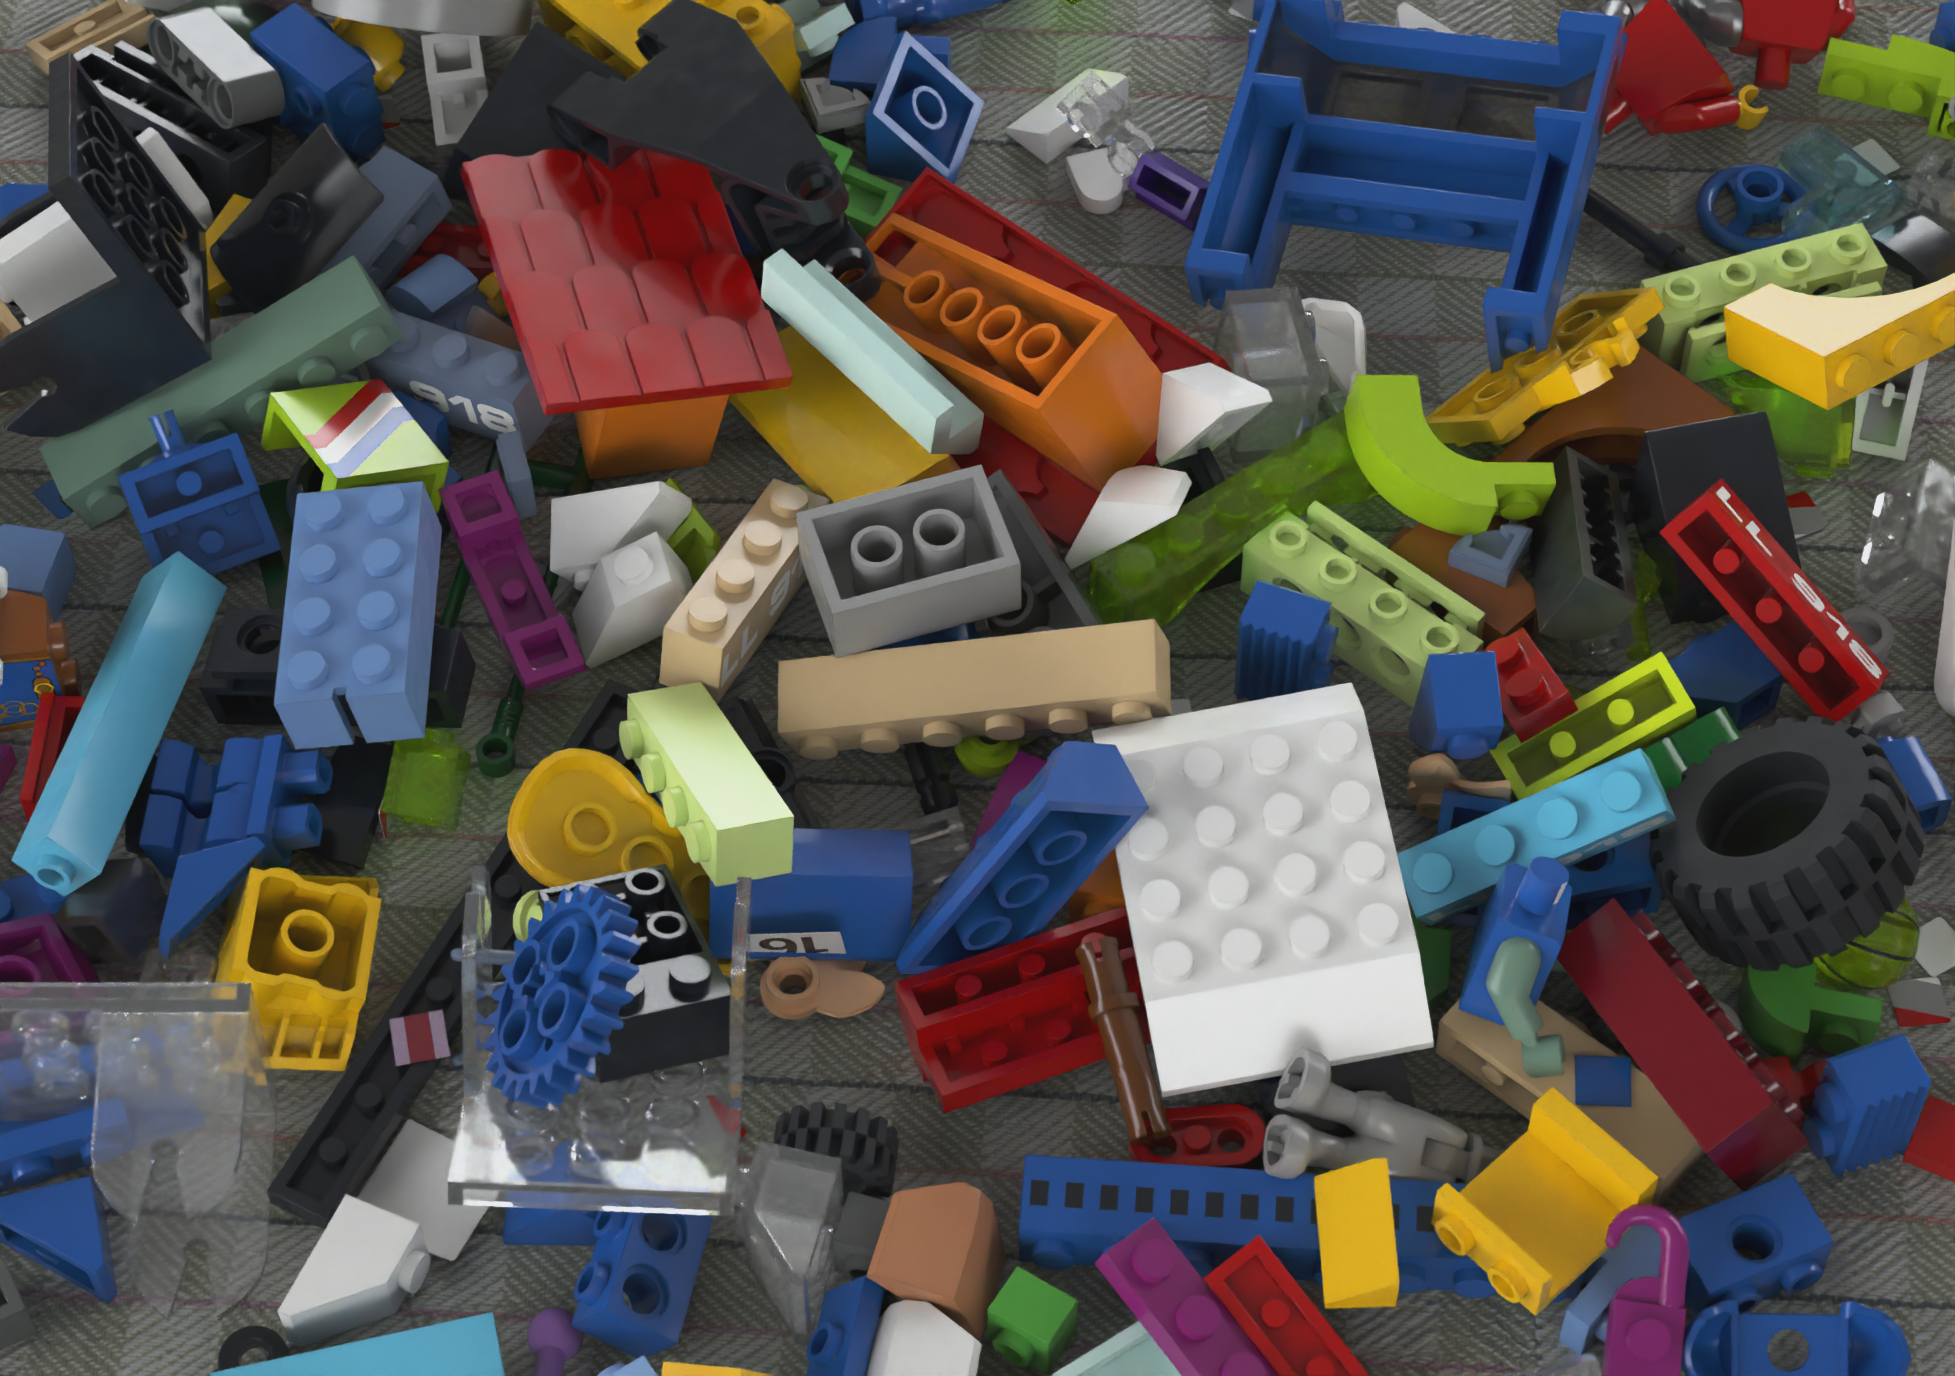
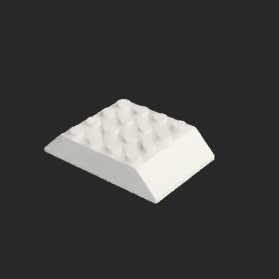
(1266, 891)

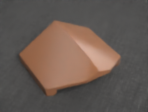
(942, 1250)

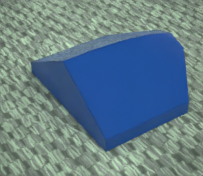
(202, 884)

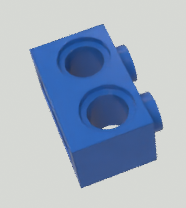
(652, 1276)

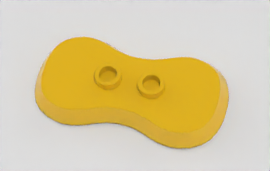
(593, 819)

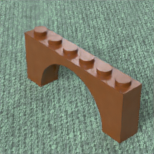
(1600, 425)

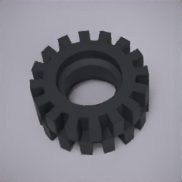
(863, 1144)

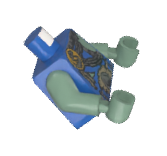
(1515, 953)

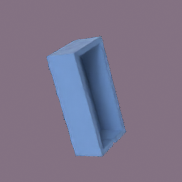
(359, 615)

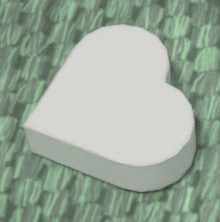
(1095, 182)

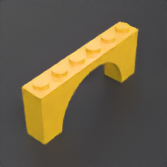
(1838, 345)

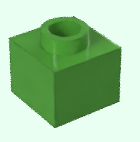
(1031, 1321)

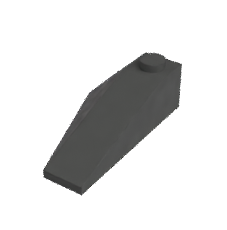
(1049, 589)

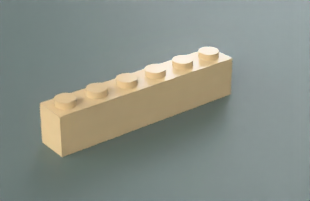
(975, 689)

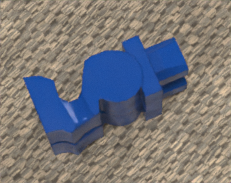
(244, 796)

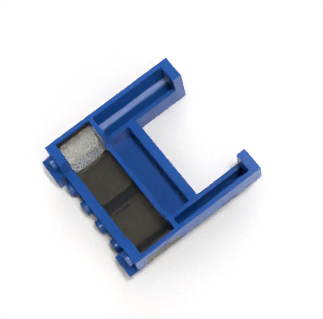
(1412, 143)

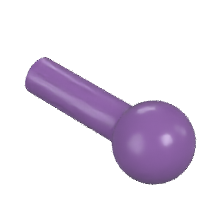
(553, 1340)

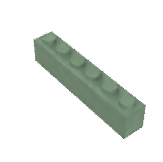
(285, 347)

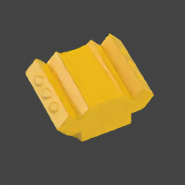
(307, 957)

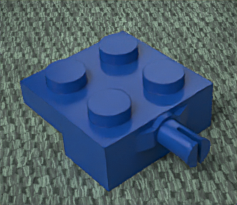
(199, 502)

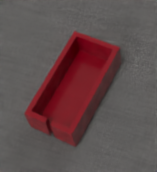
(1683, 1043)

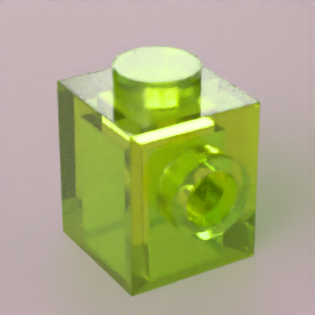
(427, 780)

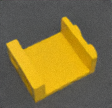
(1543, 1204)

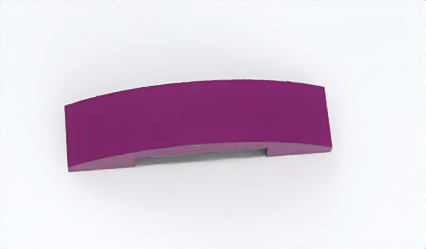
(509, 582)

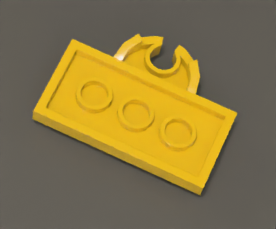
(1585, 342)

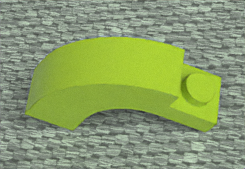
(1423, 474)

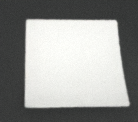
(415, 1186)

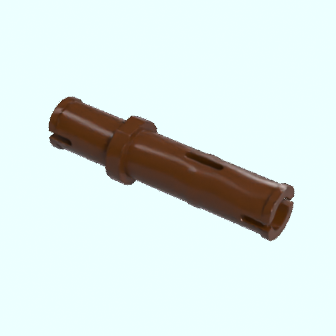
(1115, 1013)

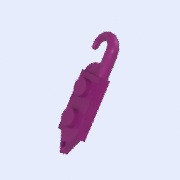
(1648, 1312)

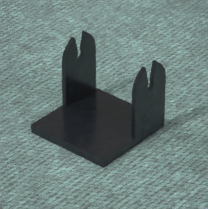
(143, 322)

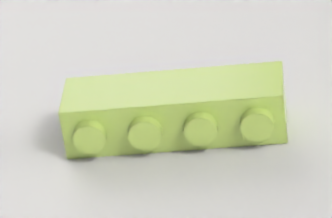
(708, 783)

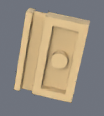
(100, 26)

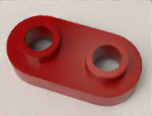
(1201, 1131)

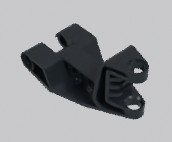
(724, 108)

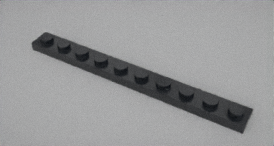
(375, 1091)

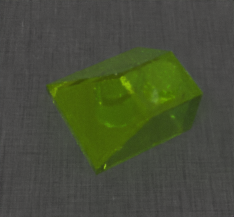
(1802, 431)

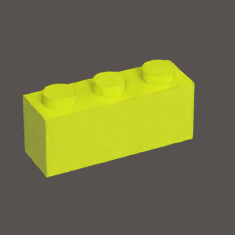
(1610, 722)

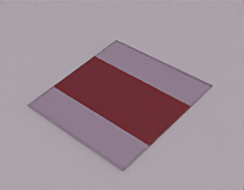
(419, 1037)

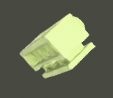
(1836, 258)
(1382, 616)

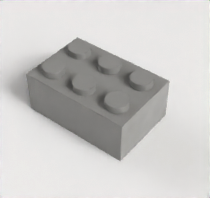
(909, 561)

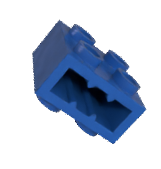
(322, 80)

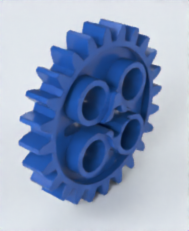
(562, 996)

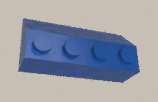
(1029, 858)

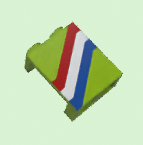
(355, 436)

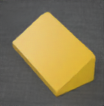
(1357, 1236)

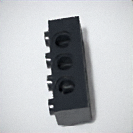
(146, 97)
(244, 668)

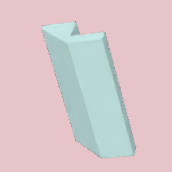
(871, 355)

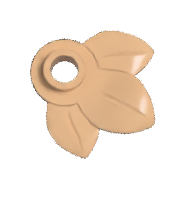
(1438, 772)
(829, 986)

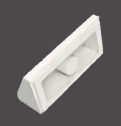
(1047, 130)

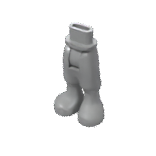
(1411, 1139)

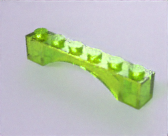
(1172, 561)

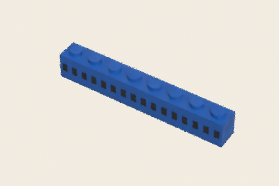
(1086, 1206)

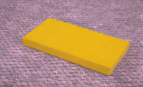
(834, 430)

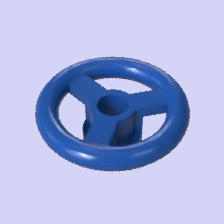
(1758, 199)

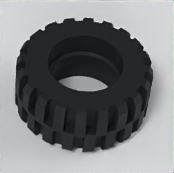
(1815, 893)

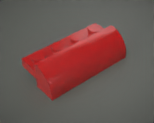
(1011, 1012)

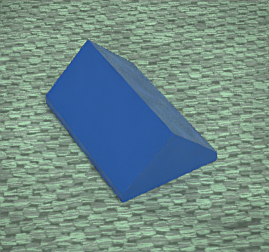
(837, 884)

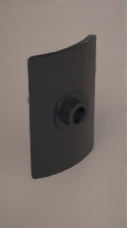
(295, 222)

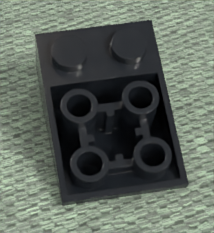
(680, 991)

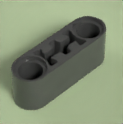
(216, 67)

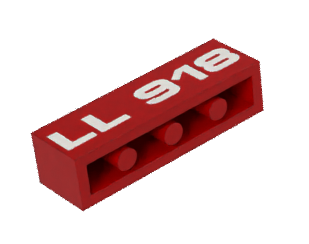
(1775, 603)

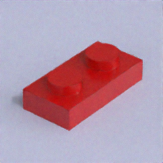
(1528, 686)

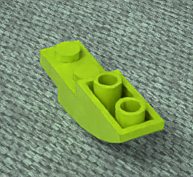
(1904, 78)

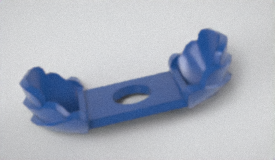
(1841, 1344)

